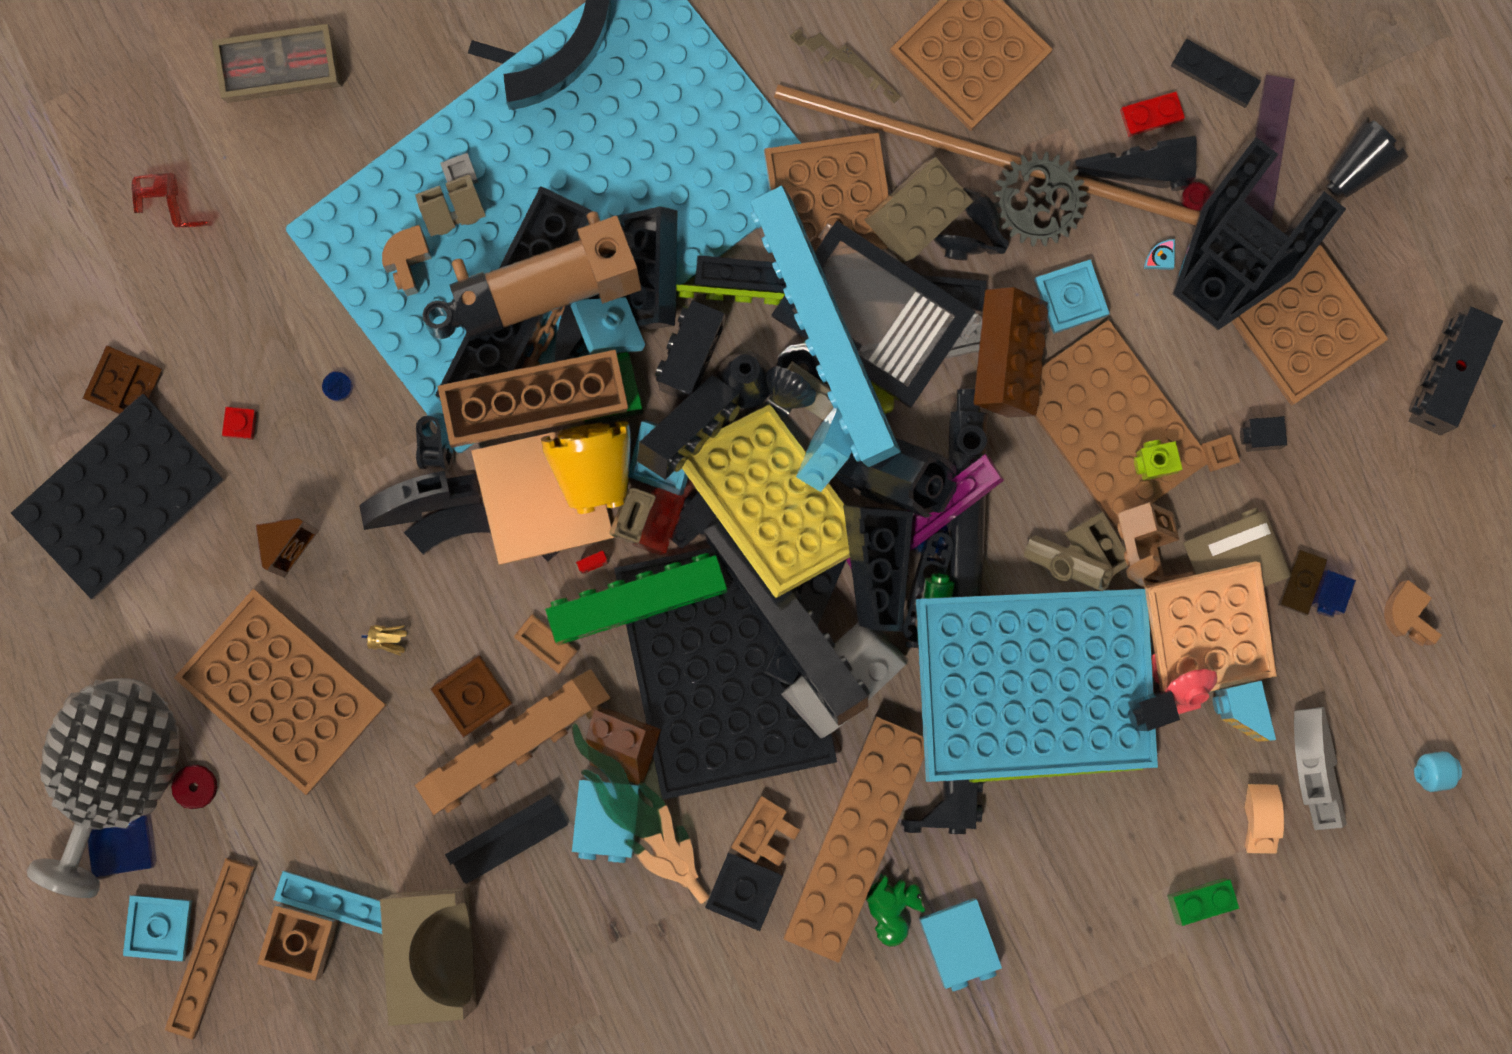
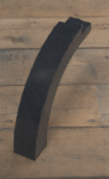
(566, 65)

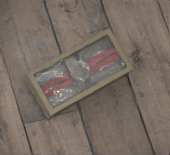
(276, 63)

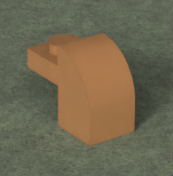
(401, 252)
(1403, 611)

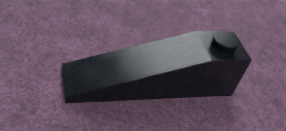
(1163, 166)

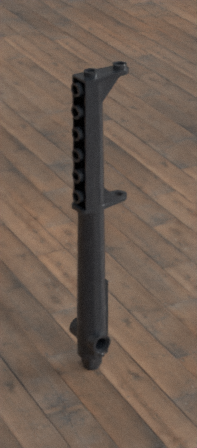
(959, 803)

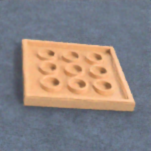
(527, 505)
(1213, 625)

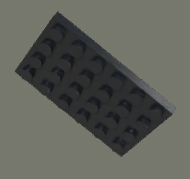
(117, 496)

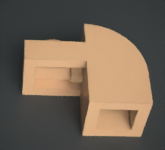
(1265, 818)

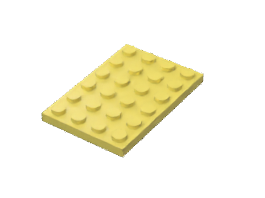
(770, 513)

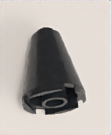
(1364, 159)
(752, 385)

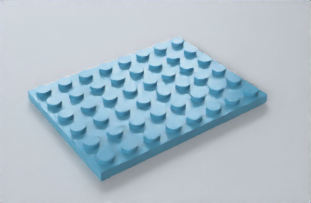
(1034, 683)

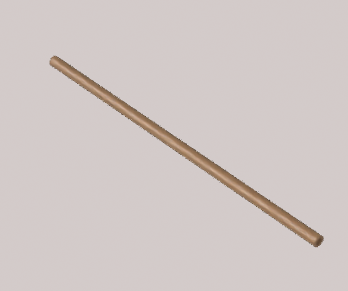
(977, 152)

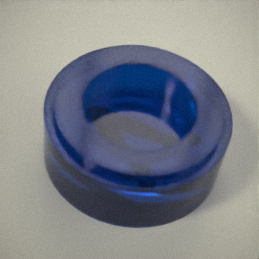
(337, 386)

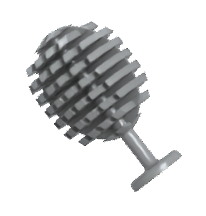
(104, 767)

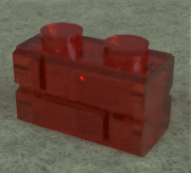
(660, 522)

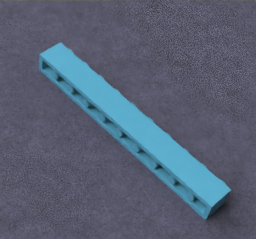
(825, 327)

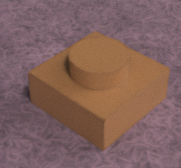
(1220, 453)

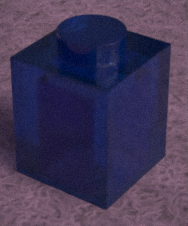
(1333, 594)

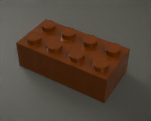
(1010, 352)

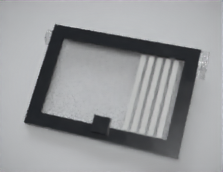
(892, 313)

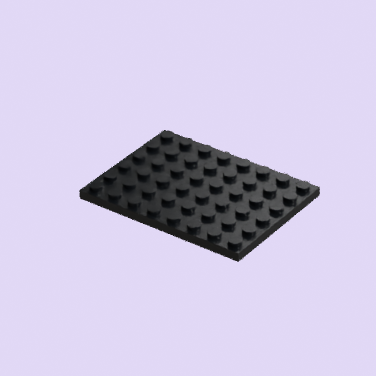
(709, 692)

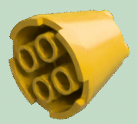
(591, 464)

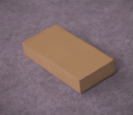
(540, 641)

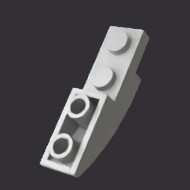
(1316, 768)

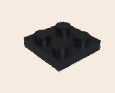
(744, 891)

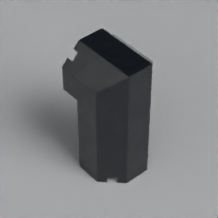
(910, 480)

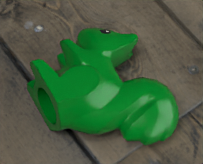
(886, 906)

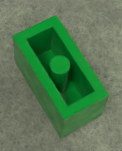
(1203, 901)

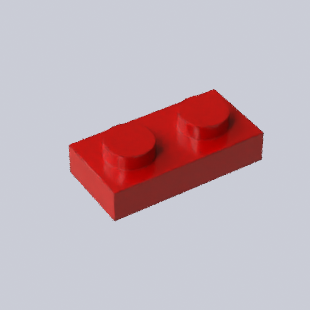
(1152, 114)

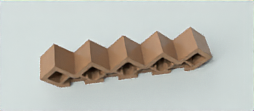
(512, 743)

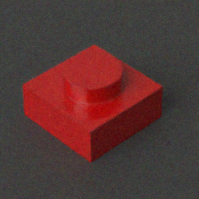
(239, 423)

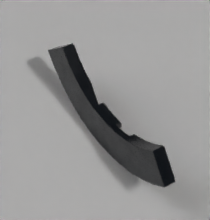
(450, 524)

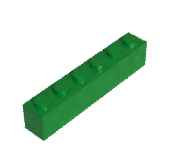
(635, 600)

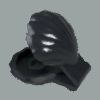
(986, 216)
(787, 387)

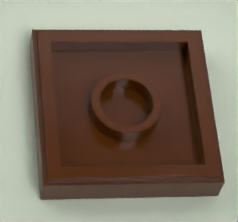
(471, 696)

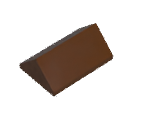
(283, 543)

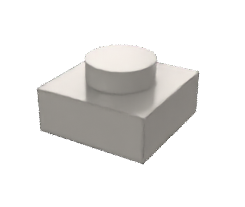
(458, 167)

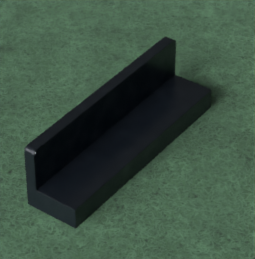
(507, 839)

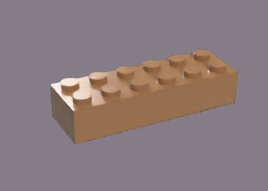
(532, 398)

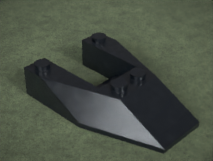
(1237, 252)

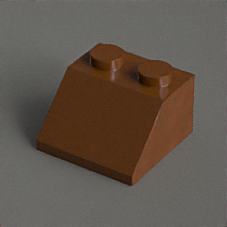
(624, 740)

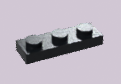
(1215, 73)

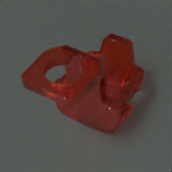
(164, 186)

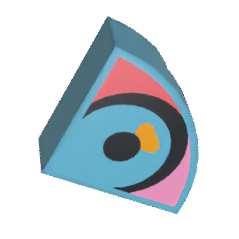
(1161, 256)

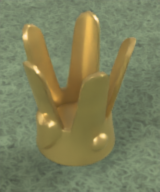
(382, 638)

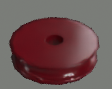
(182, 789)

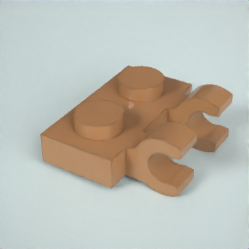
(760, 828)

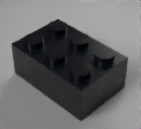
(690, 350)

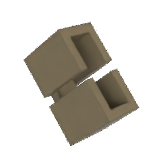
(437, 213)

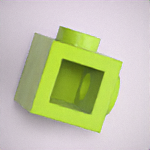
(1157, 460)

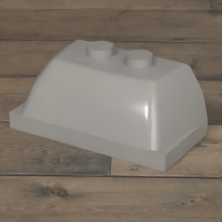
(872, 660)

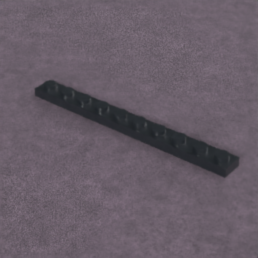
(761, 276)

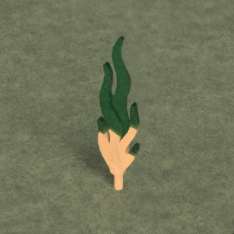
(653, 825)

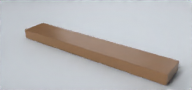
(210, 948)

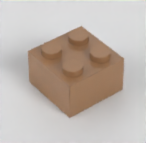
(297, 941)

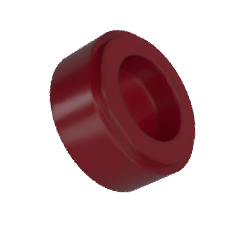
(1195, 196)

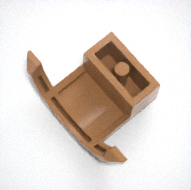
(1143, 531)

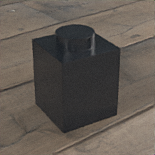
(1264, 434)
(1153, 711)

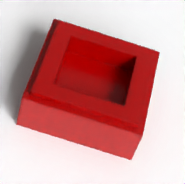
(592, 562)

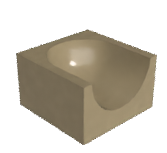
(428, 956)

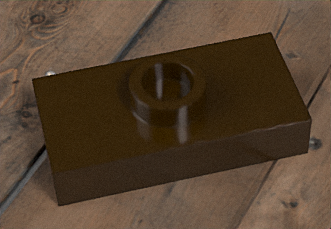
(1303, 583)

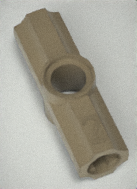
(1068, 563)

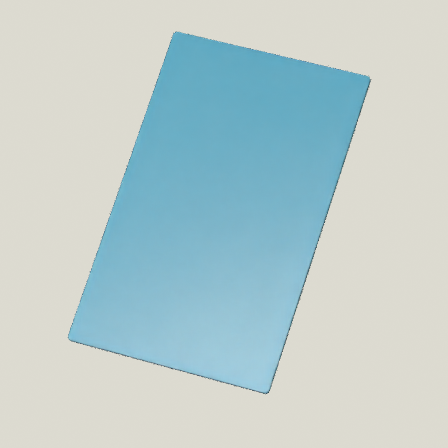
(643, 127)

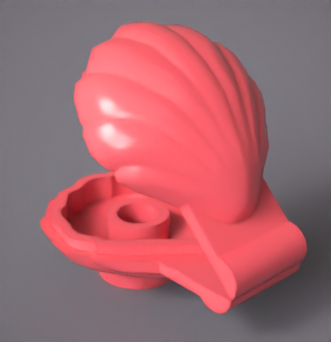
(1190, 688)

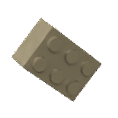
(918, 210)

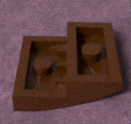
(120, 380)

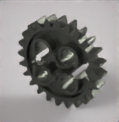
(1055, 177)

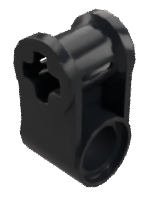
(433, 444)

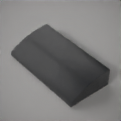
(653, 245)

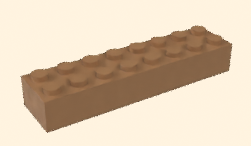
(856, 840)

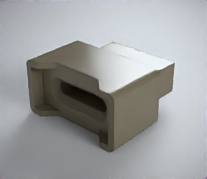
(632, 515)

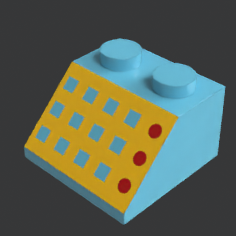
(1245, 710)

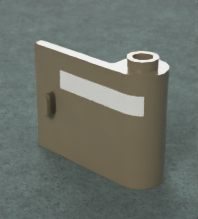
(1239, 544)

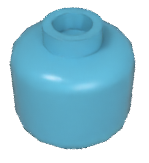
(1438, 771)

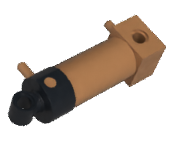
(539, 284)

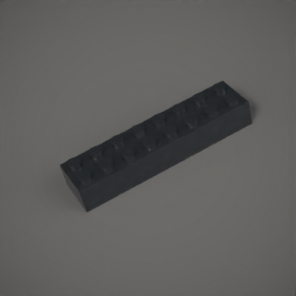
(546, 226)

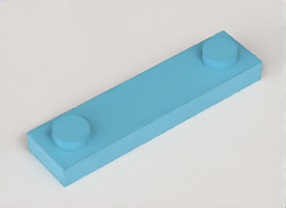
(329, 901)

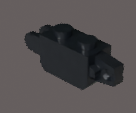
(694, 519)

